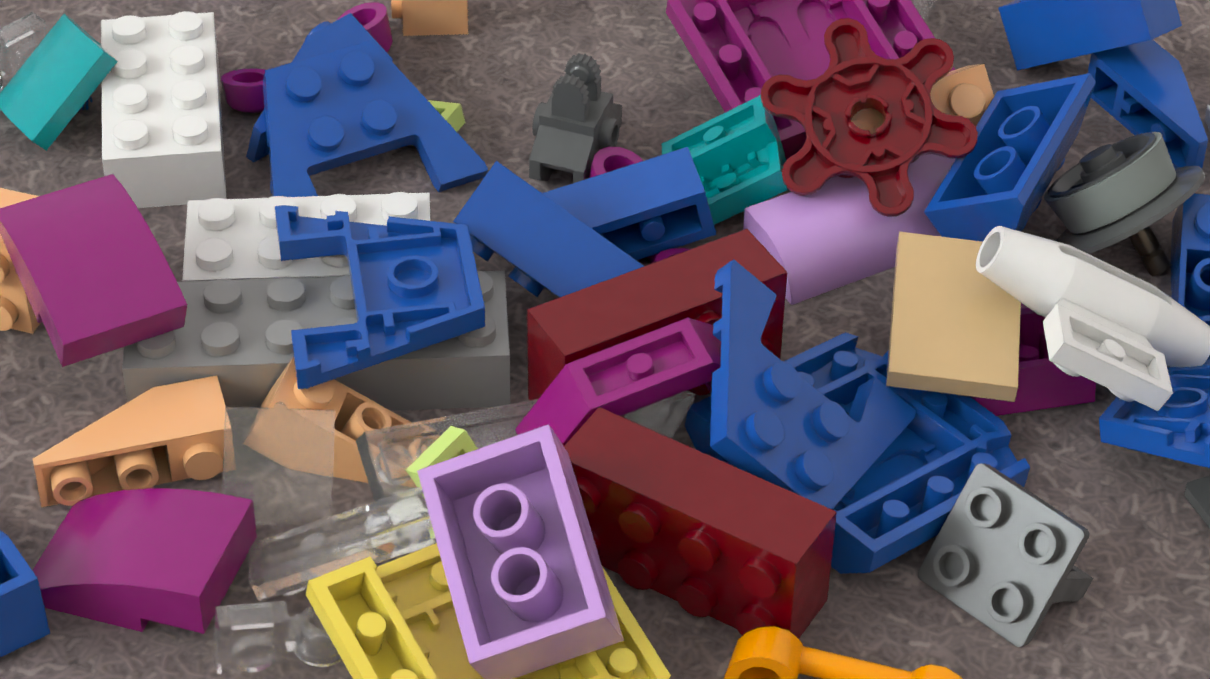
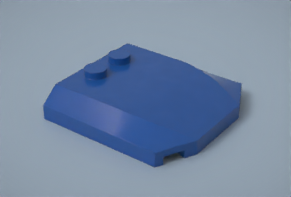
(903, 493)

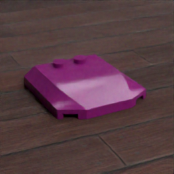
(752, 40)

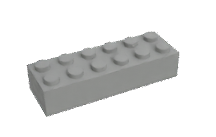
(246, 340)

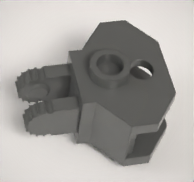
(574, 122)

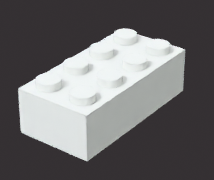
(163, 108)
(241, 239)

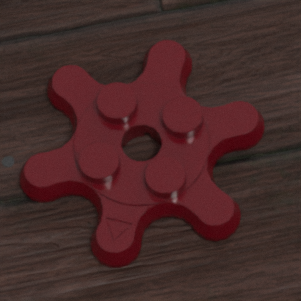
(864, 81)

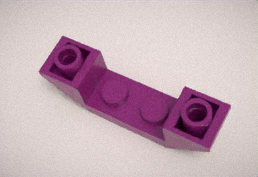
(627, 377)

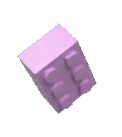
(519, 555)

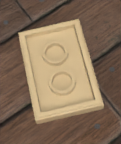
(950, 322)

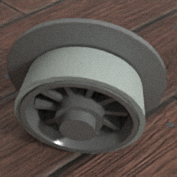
(1120, 194)

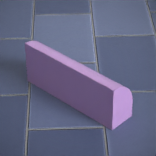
(837, 233)

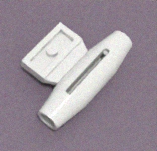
(1097, 315)

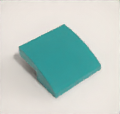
(55, 82)
(735, 158)

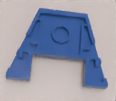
(351, 109)
(408, 285)
(777, 421)
(1176, 430)

